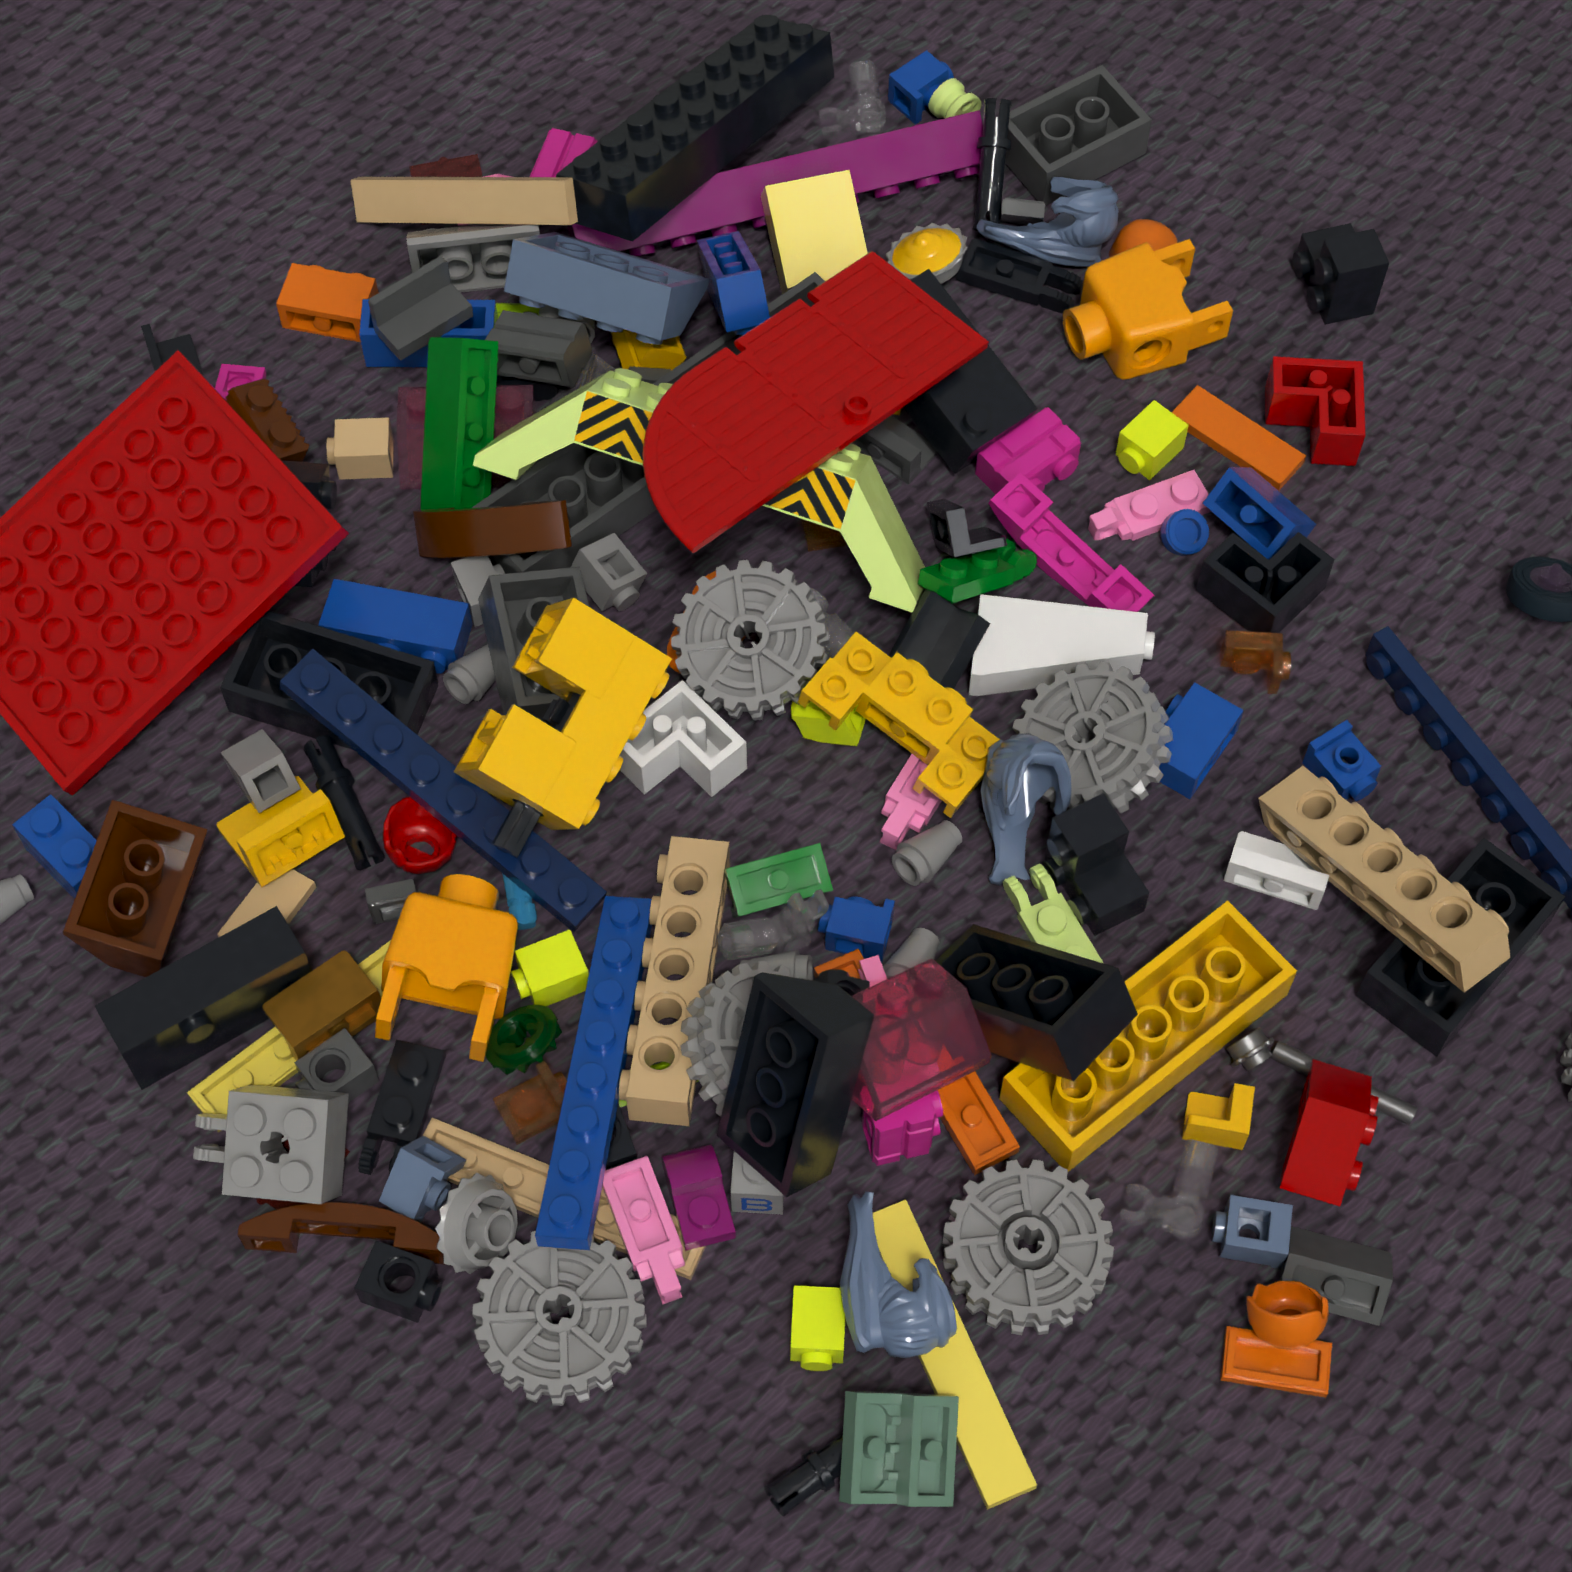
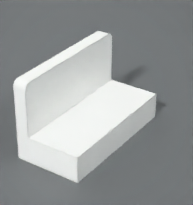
(1274, 871)

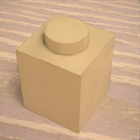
(362, 448)

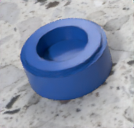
(1184, 532)

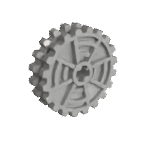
(729, 609)
(1105, 730)
(717, 1028)
(1013, 1283)
(577, 1351)

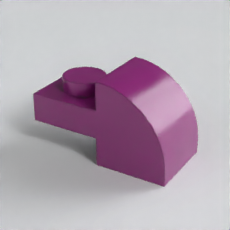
(698, 1197)

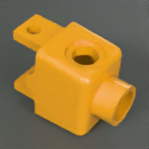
(1138, 314)
(451, 956)

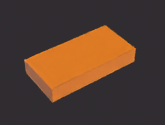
(1258, 1364)

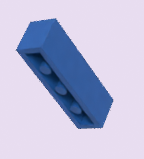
(734, 282)

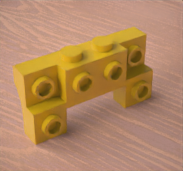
(911, 710)

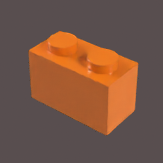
(324, 301)

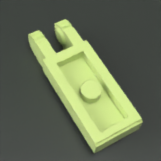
(1051, 920)

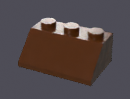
(135, 888)

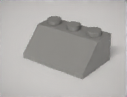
(474, 253)

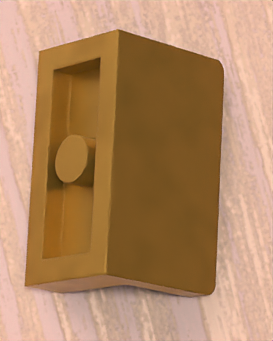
(323, 1004)

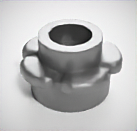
(1251, 1049)

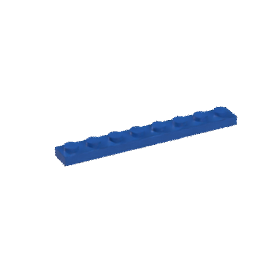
(594, 1077)

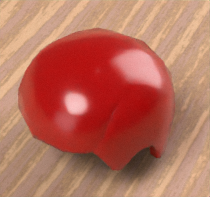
(411, 823)

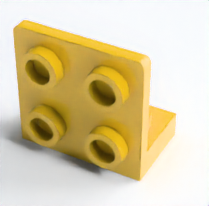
(282, 834)

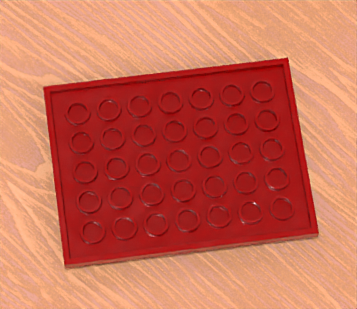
(143, 567)

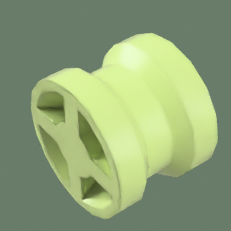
(952, 100)

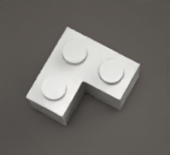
(688, 735)

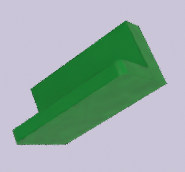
(776, 878)

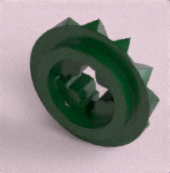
(510, 1033)

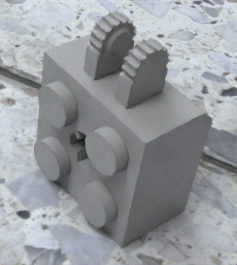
(254, 1151)

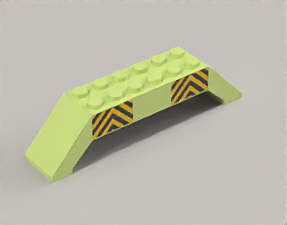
(838, 494)

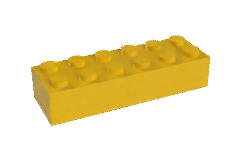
(1187, 1010)

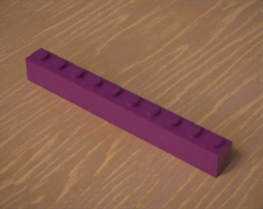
(874, 164)

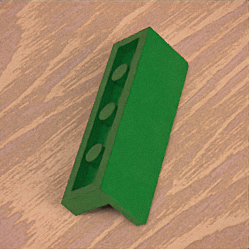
(458, 421)

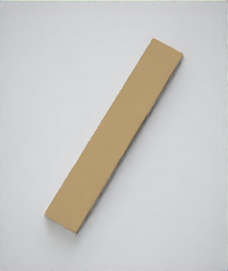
(465, 200)
(526, 1180)

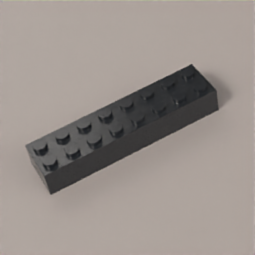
(698, 125)

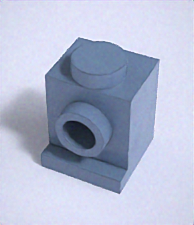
(420, 1178)
(1267, 1219)

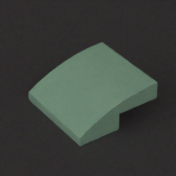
(899, 1449)

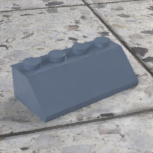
(603, 286)

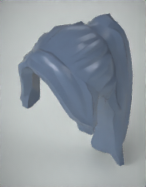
(1076, 235)
(1013, 782)
(879, 1307)

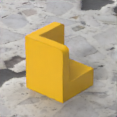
(1218, 1118)

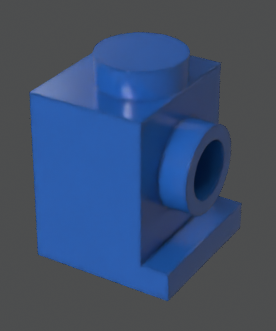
(915, 83)
(1325, 759)
(857, 925)

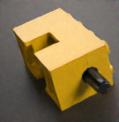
(560, 768)

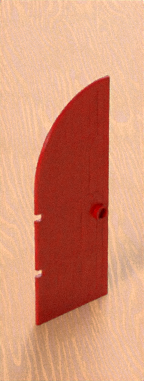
(795, 395)

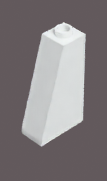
(1040, 638)

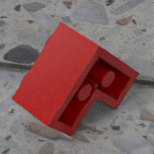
(1323, 397)
(1331, 1124)

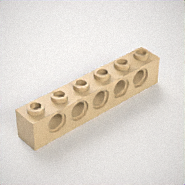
(694, 865)
(1386, 878)

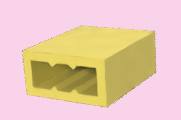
(813, 227)

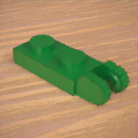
(977, 572)

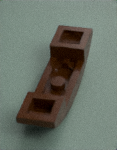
(492, 529)
(281, 1228)

